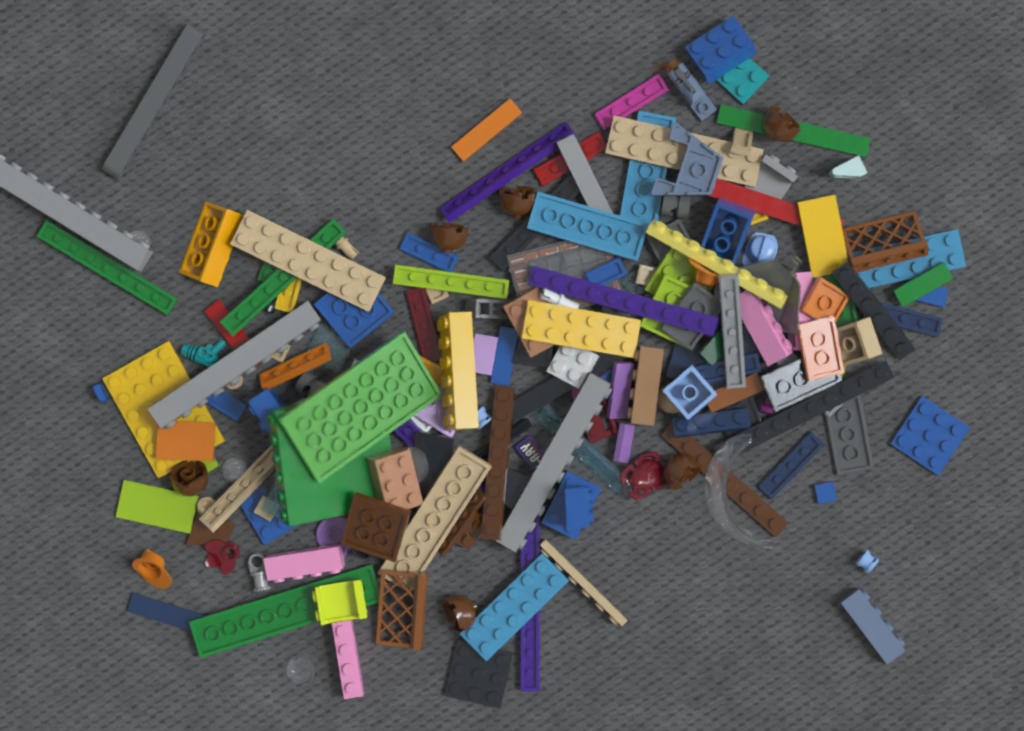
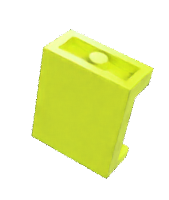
(340, 601)

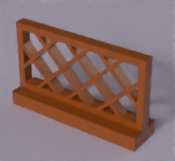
(891, 254)
(418, 605)

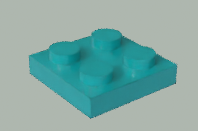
(743, 80)

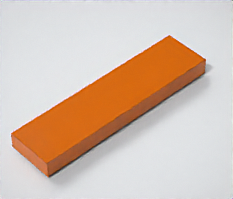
(486, 129)
(295, 366)

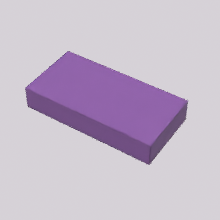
(624, 443)

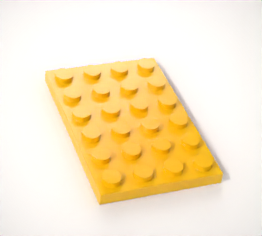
(143, 385)

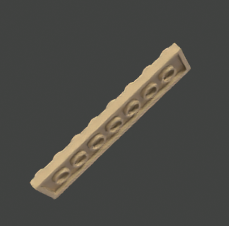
(652, 145)
(307, 261)
(438, 514)

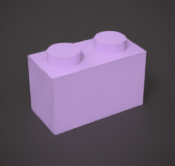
(484, 353)

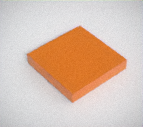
(824, 300)

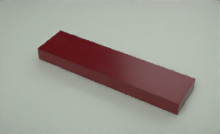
(424, 324)

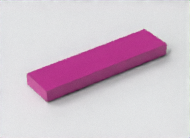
(632, 101)

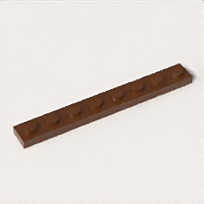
(498, 458)
(734, 488)

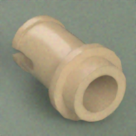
(347, 248)

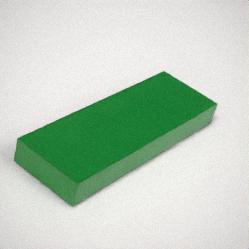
(923, 284)

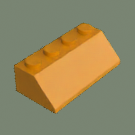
(210, 244)

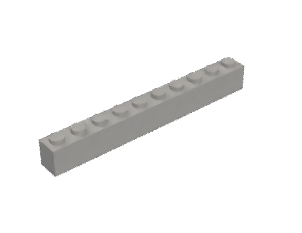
(73, 215)
(234, 365)
(556, 457)

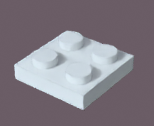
(572, 365)

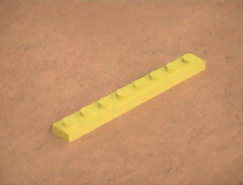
(712, 261)

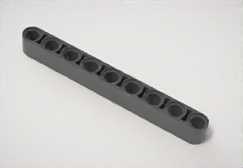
(152, 101)

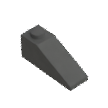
(487, 308)

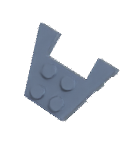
(698, 168)

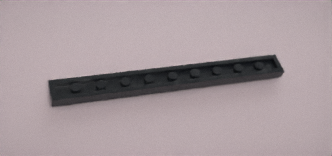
(815, 405)

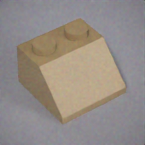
(858, 341)

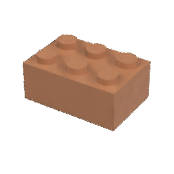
(395, 477)

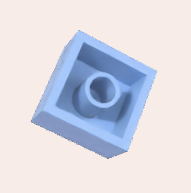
(689, 392)

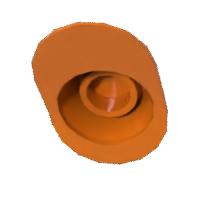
(704, 275)
(151, 568)

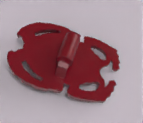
(644, 475)

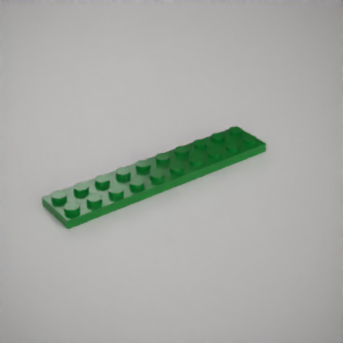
(271, 614)

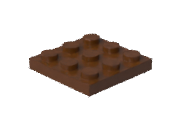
(375, 527)

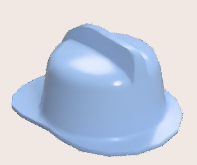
(760, 248)

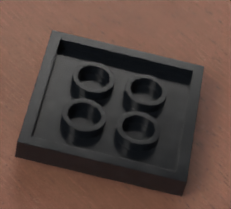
(477, 679)

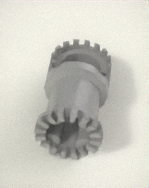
(258, 574)

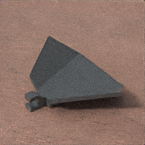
(784, 278)

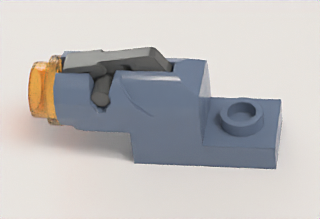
(690, 89)

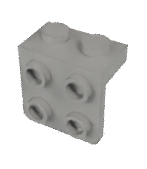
(773, 177)

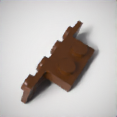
(467, 527)

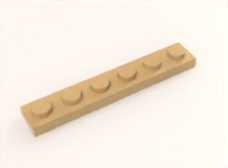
(239, 491)
(576, 577)

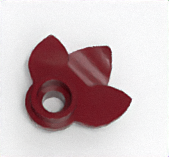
(219, 557)

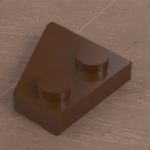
(202, 534)

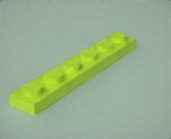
(450, 282)

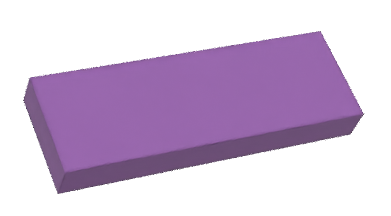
(620, 392)

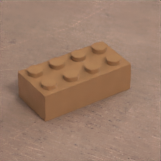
(646, 386)

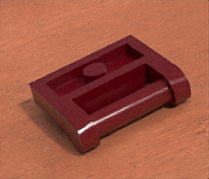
(597, 430)

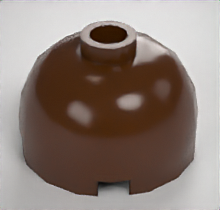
(779, 125)
(517, 201)
(448, 236)
(680, 469)
(189, 478)
(460, 611)

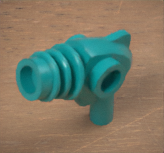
(203, 355)

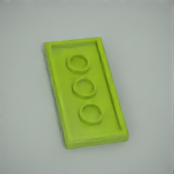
(156, 506)

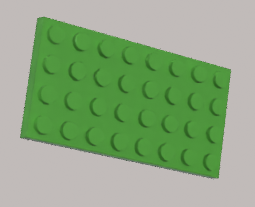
(360, 407)

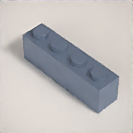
(872, 625)

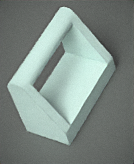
(851, 169)

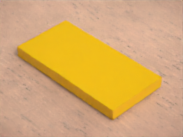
(822, 234)

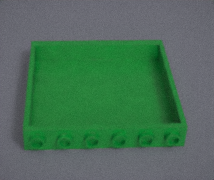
(300, 494)

